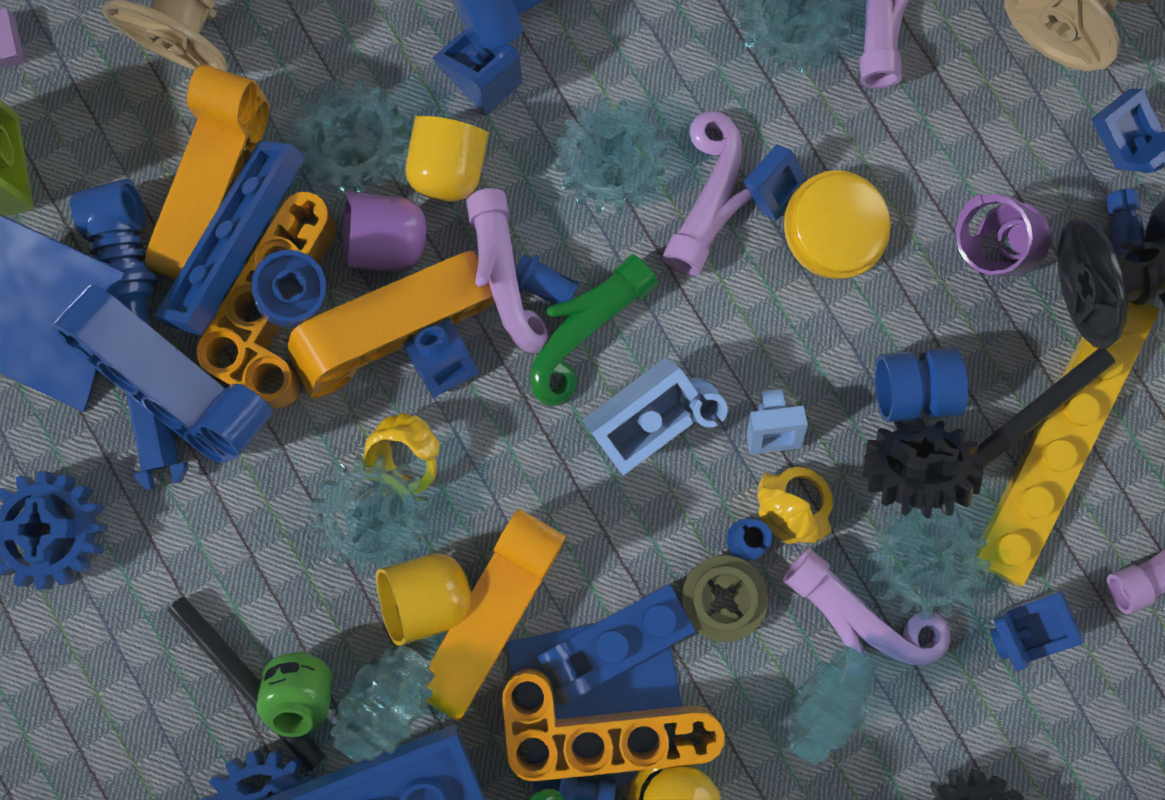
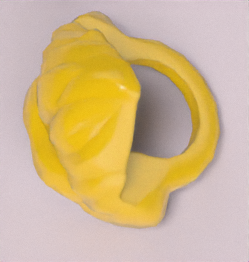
(413, 433)
(789, 515)

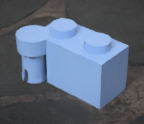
(653, 413)

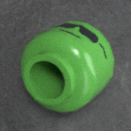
(295, 693)

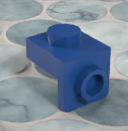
(1132, 133)
(440, 357)
(1035, 629)

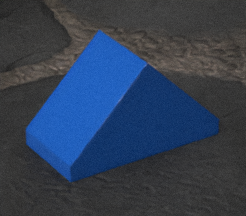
(480, 73)

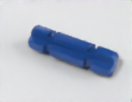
(1126, 224)

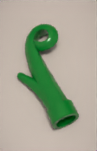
(587, 313)

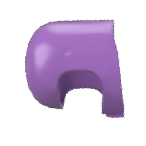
(382, 232)
(1028, 238)

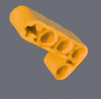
(228, 127)
(255, 337)
(341, 340)
(496, 607)
(612, 728)

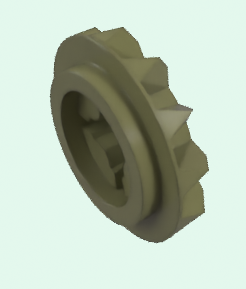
(750, 598)

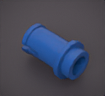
(544, 280)
(736, 542)

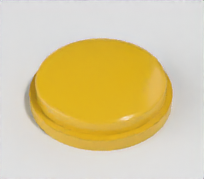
(837, 224)

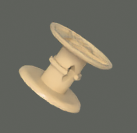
(169, 29)
(1069, 31)

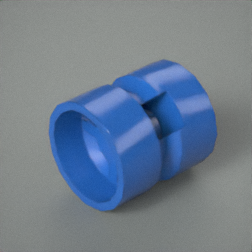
(288, 288)
(929, 384)

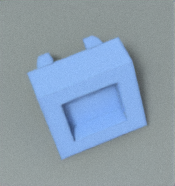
(775, 426)

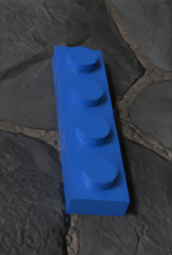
(230, 237)

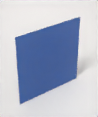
(36, 288)
(641, 687)

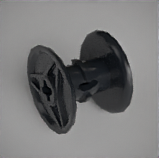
(1100, 280)

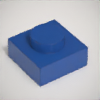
(775, 181)

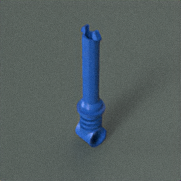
(112, 220)

